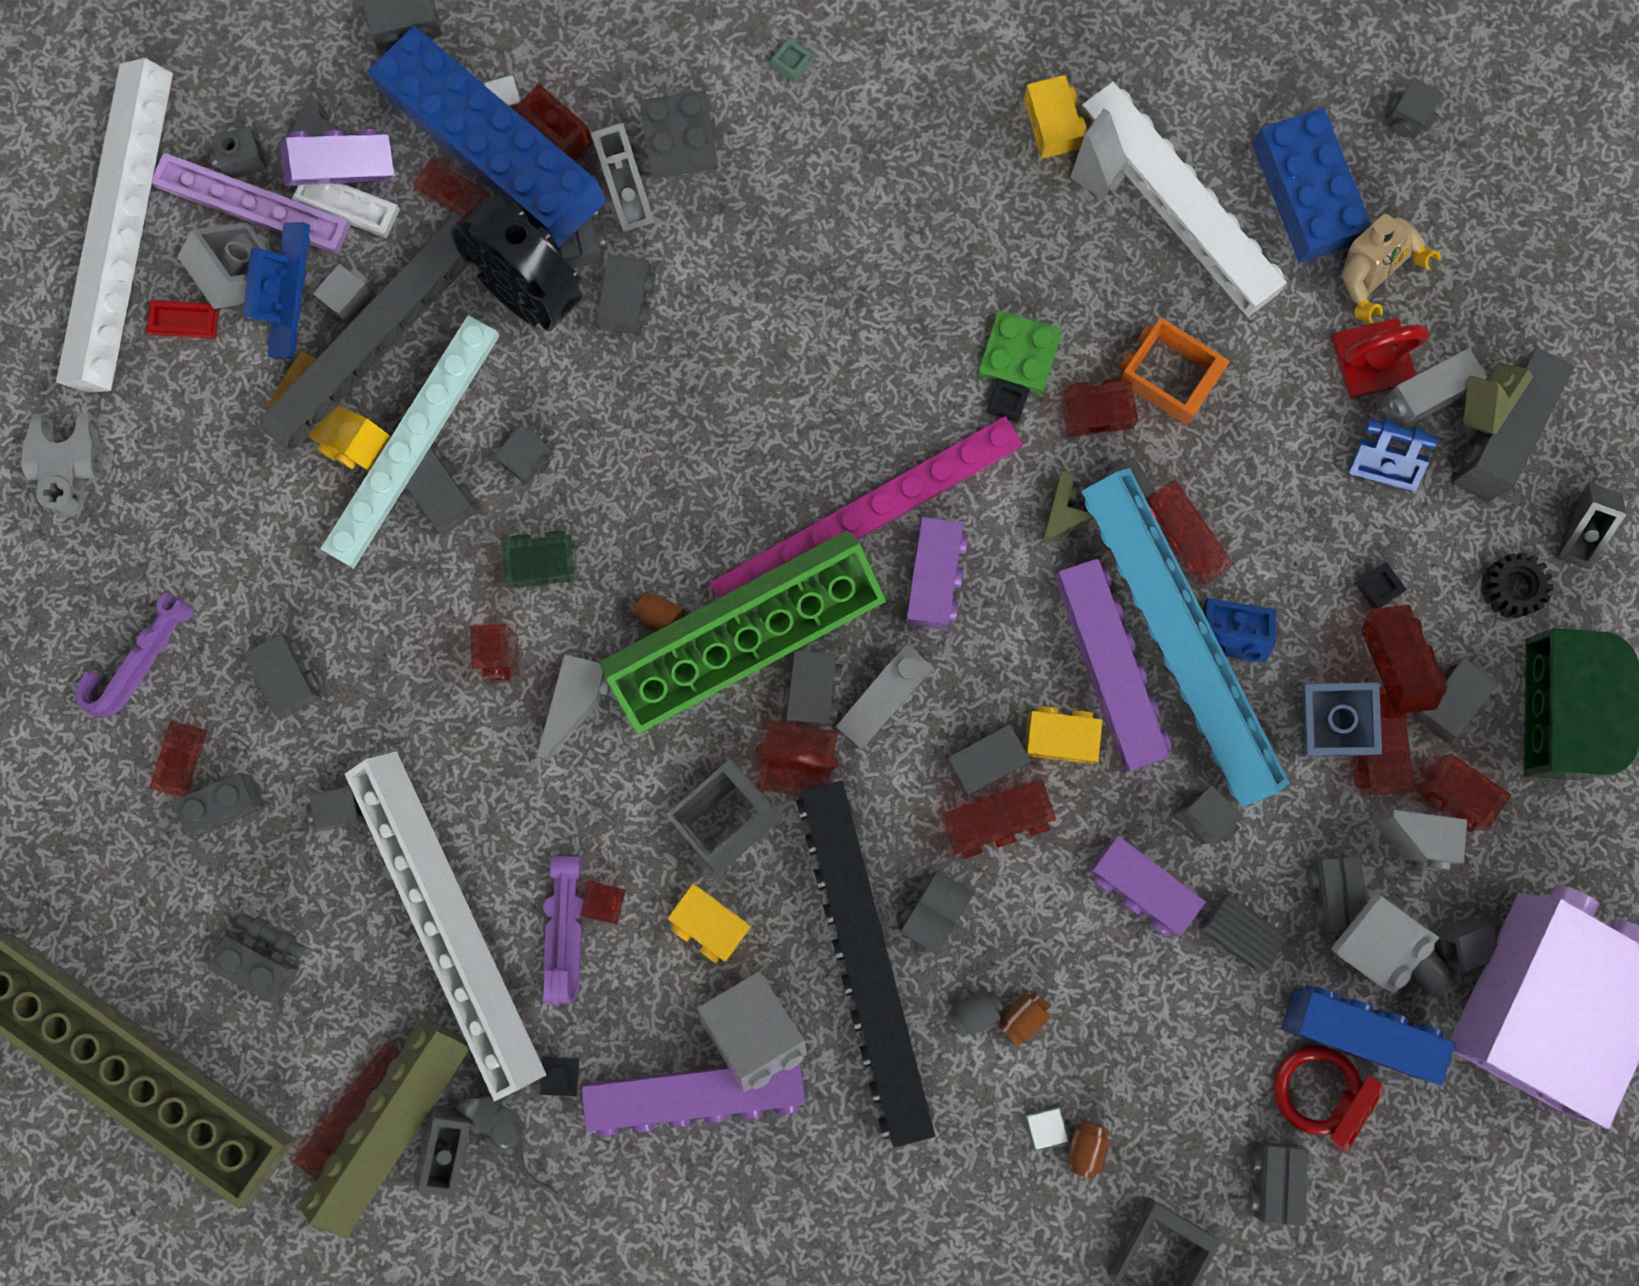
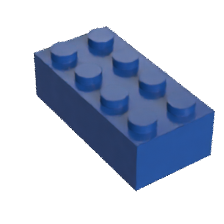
(1311, 184)
(1371, 1036)

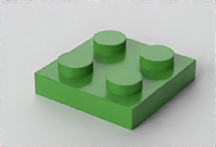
(1020, 351)

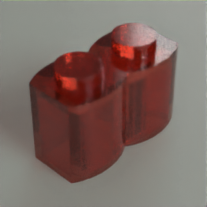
(1099, 408)

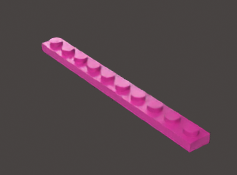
(885, 502)

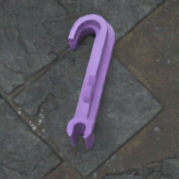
(137, 663)
(563, 933)

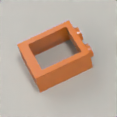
(1189, 348)

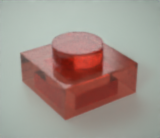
(602, 902)

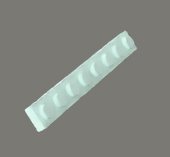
(410, 442)

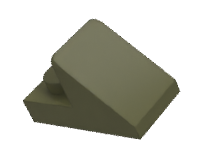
(1493, 399)
(1061, 518)

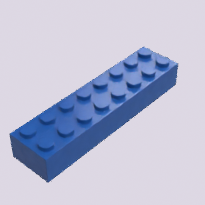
(487, 135)

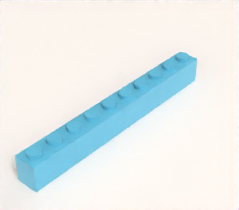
(1185, 638)

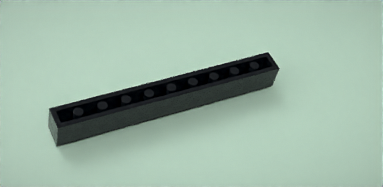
(867, 963)

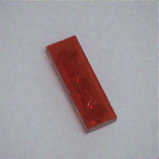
(1189, 532)

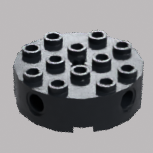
(517, 263)

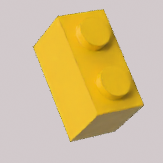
(1054, 116)
(349, 438)
(1063, 736)
(708, 923)

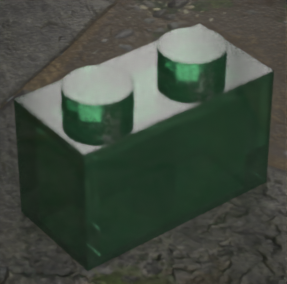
(539, 560)

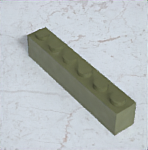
(383, 1128)

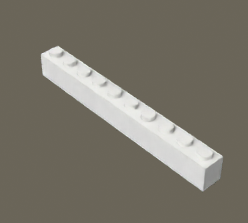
(114, 227)
(445, 925)

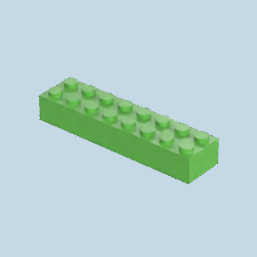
(742, 631)

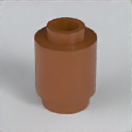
(657, 612)
(1025, 1017)
(1088, 1149)

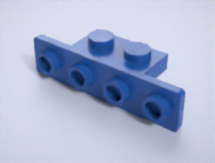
(276, 288)

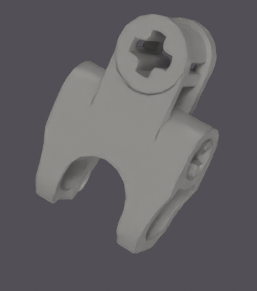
(62, 465)

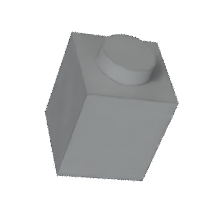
(344, 293)

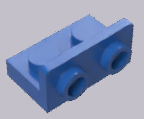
(1242, 629)

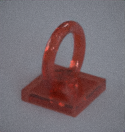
(796, 758)

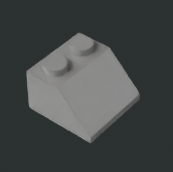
(220, 261)
(1424, 838)
(1385, 943)

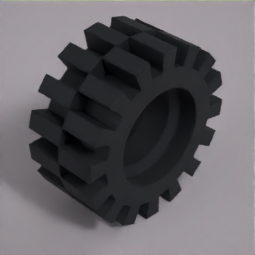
(1530, 571)

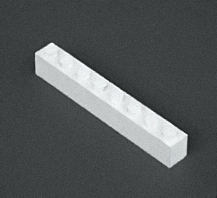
(1187, 204)

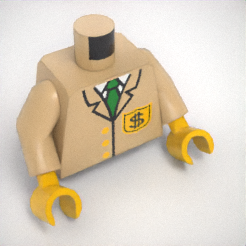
(1377, 256)

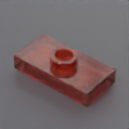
(448, 188)
(178, 759)

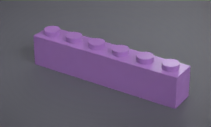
(1112, 665)
(683, 1097)

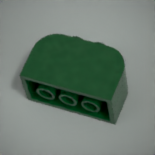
(1580, 704)

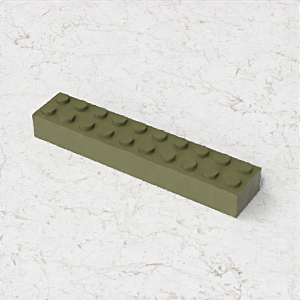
(136, 1077)

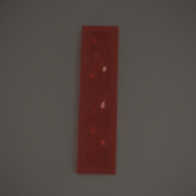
(333, 1129)

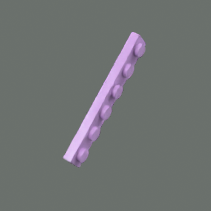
(247, 201)

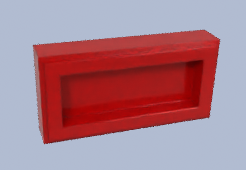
(182, 319)

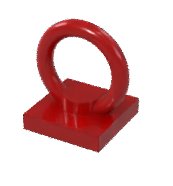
(1377, 355)
(1350, 1111)

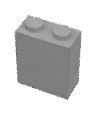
(752, 1032)

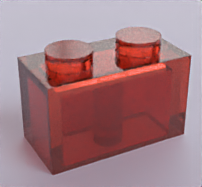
(555, 122)
(494, 652)
(1463, 793)

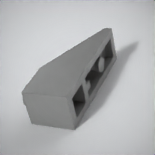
(1100, 158)
(622, 176)
(884, 696)
(574, 699)

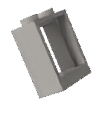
(1430, 390)

